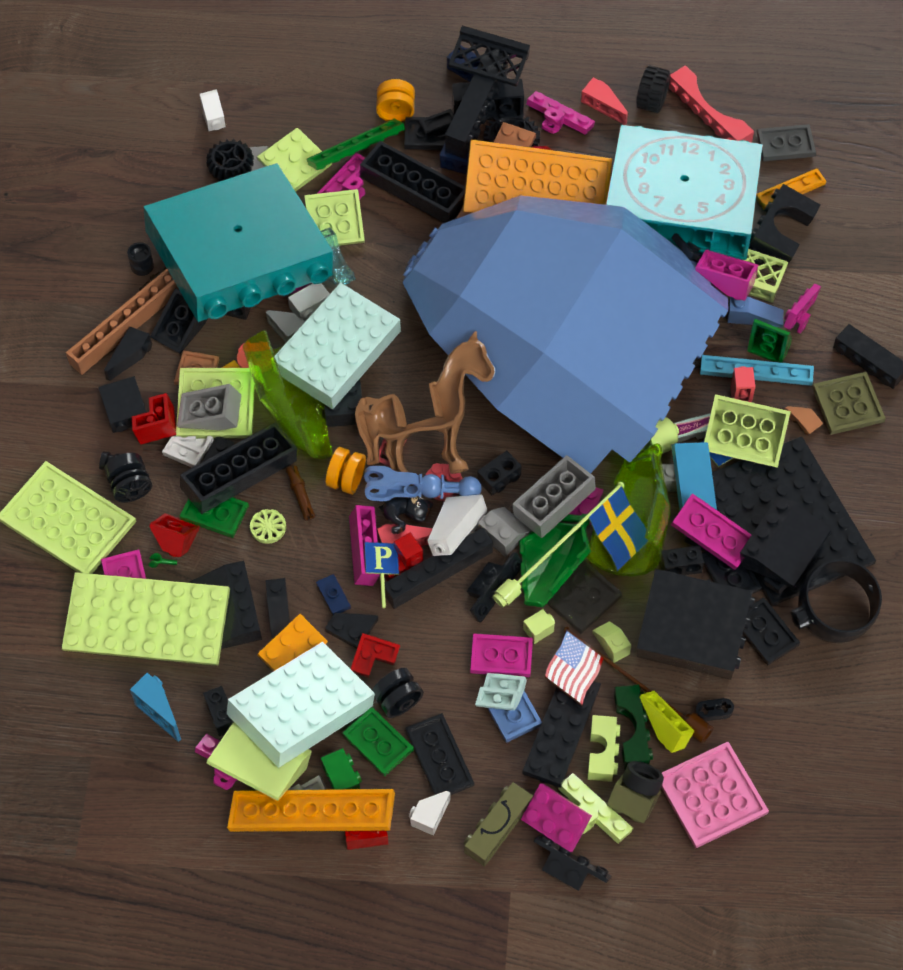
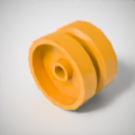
(395, 100)
(345, 470)

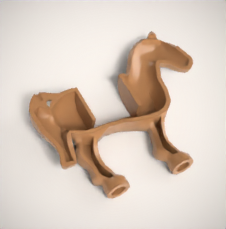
(388, 417)

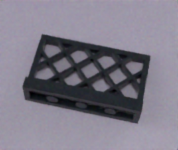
(493, 43)

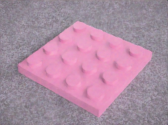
(712, 795)

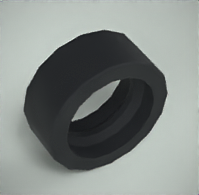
(643, 778)

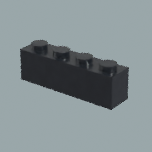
(869, 356)

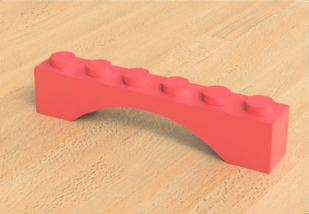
(685, 85)

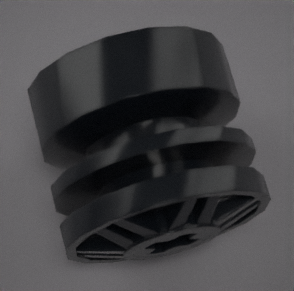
(128, 477)

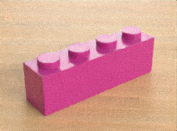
(362, 530)

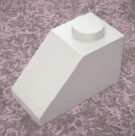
(212, 110)
(429, 812)

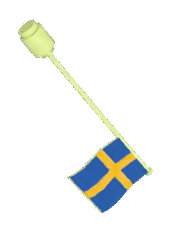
(615, 527)

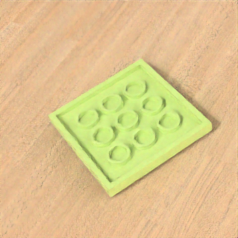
(202, 378)

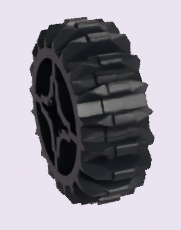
(227, 155)

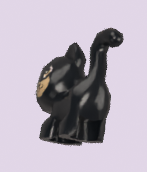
(414, 507)

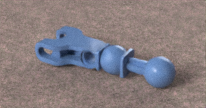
(396, 484)

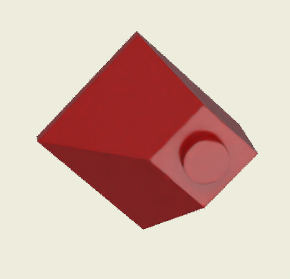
(174, 534)

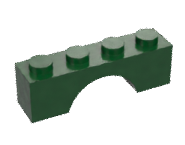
(629, 705)

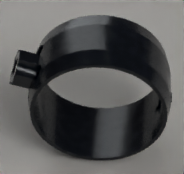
(805, 616)

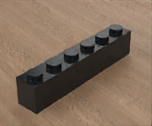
(437, 569)

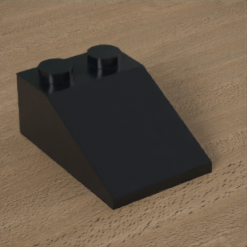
(176, 324)

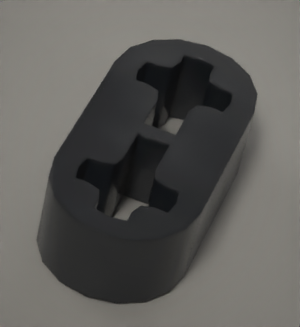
(714, 709)

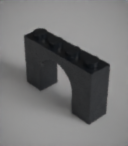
(788, 203)

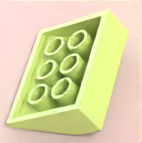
(746, 430)
(248, 763)

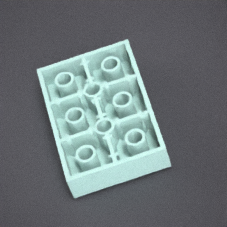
(337, 345)
(300, 704)

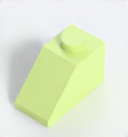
(613, 641)

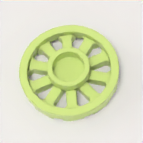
(268, 526)

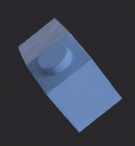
(746, 311)

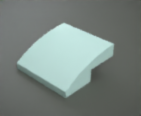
(501, 691)

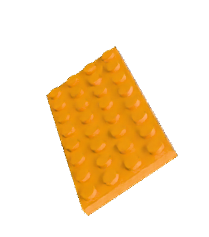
(507, 171)

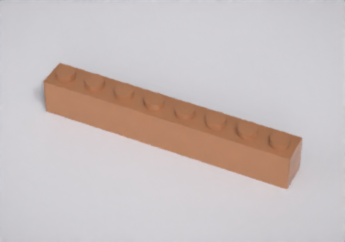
(112, 330)

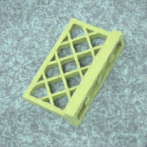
(761, 288)

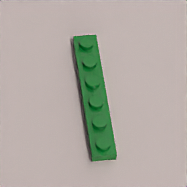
(355, 144)

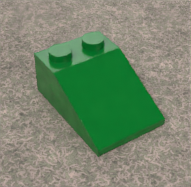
(769, 341)

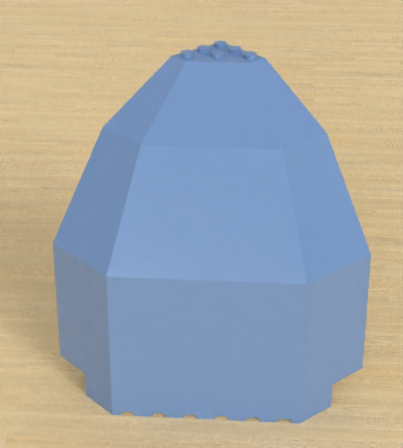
(577, 314)

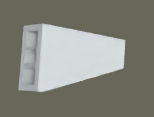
(455, 522)

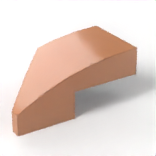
(805, 418)

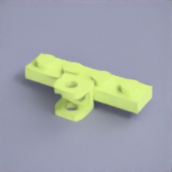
(601, 814)

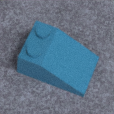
(151, 699)

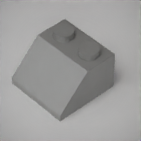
(503, 529)

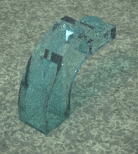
(341, 270)

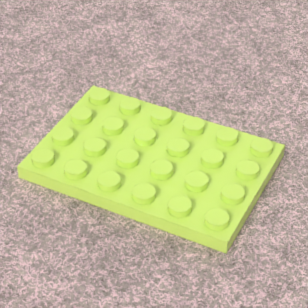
(66, 519)

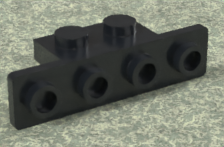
(489, 581)
(569, 867)

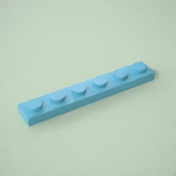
(762, 369)

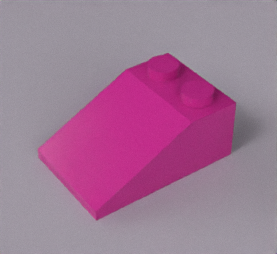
(728, 273)

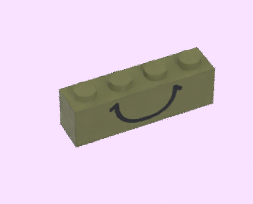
(498, 824)

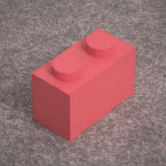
(743, 384)

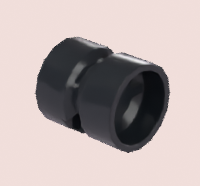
(140, 259)

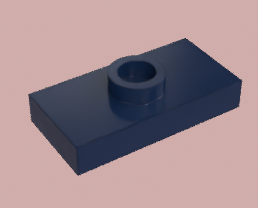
(333, 594)

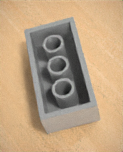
(554, 496)

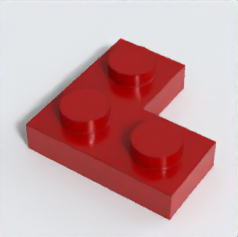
(372, 649)

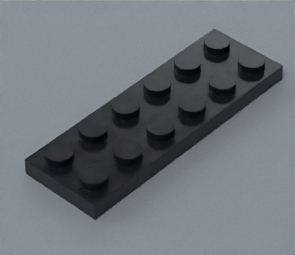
(559, 736)

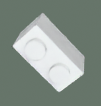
(307, 300)

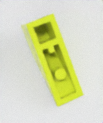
(667, 724)

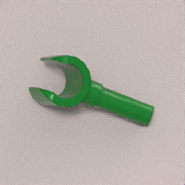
(157, 559)

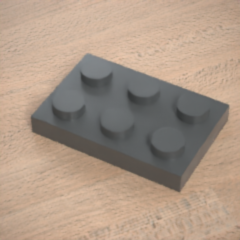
(786, 142)

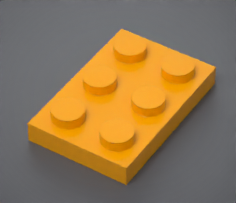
(290, 643)

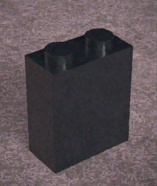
(122, 402)

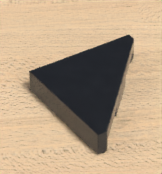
(688, 248)

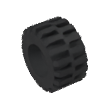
(653, 89)

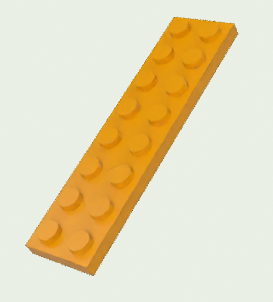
(312, 810)

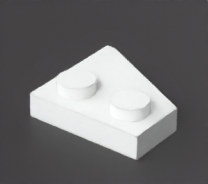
(188, 449)

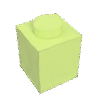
(539, 625)

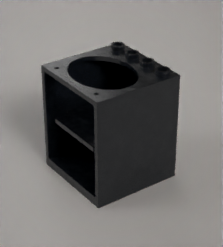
(694, 624)

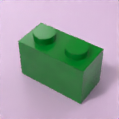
(340, 771)

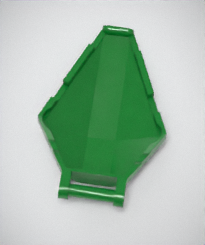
(559, 566)

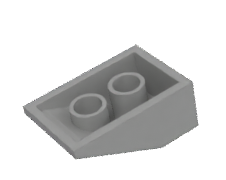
(210, 408)

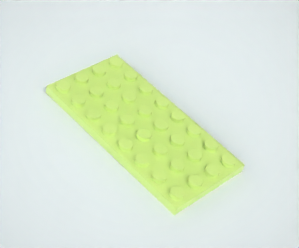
(146, 618)

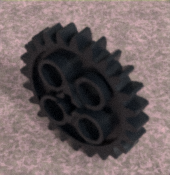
(492, 130)

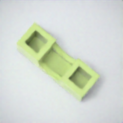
(602, 765)

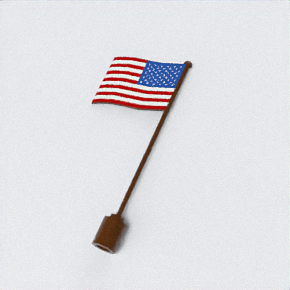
(577, 667)

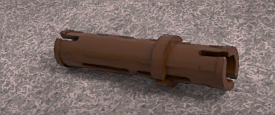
(297, 484)

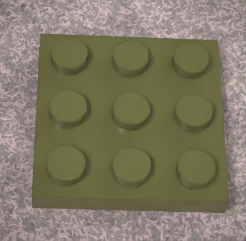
(848, 403)

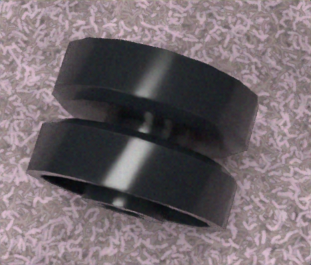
(397, 692)

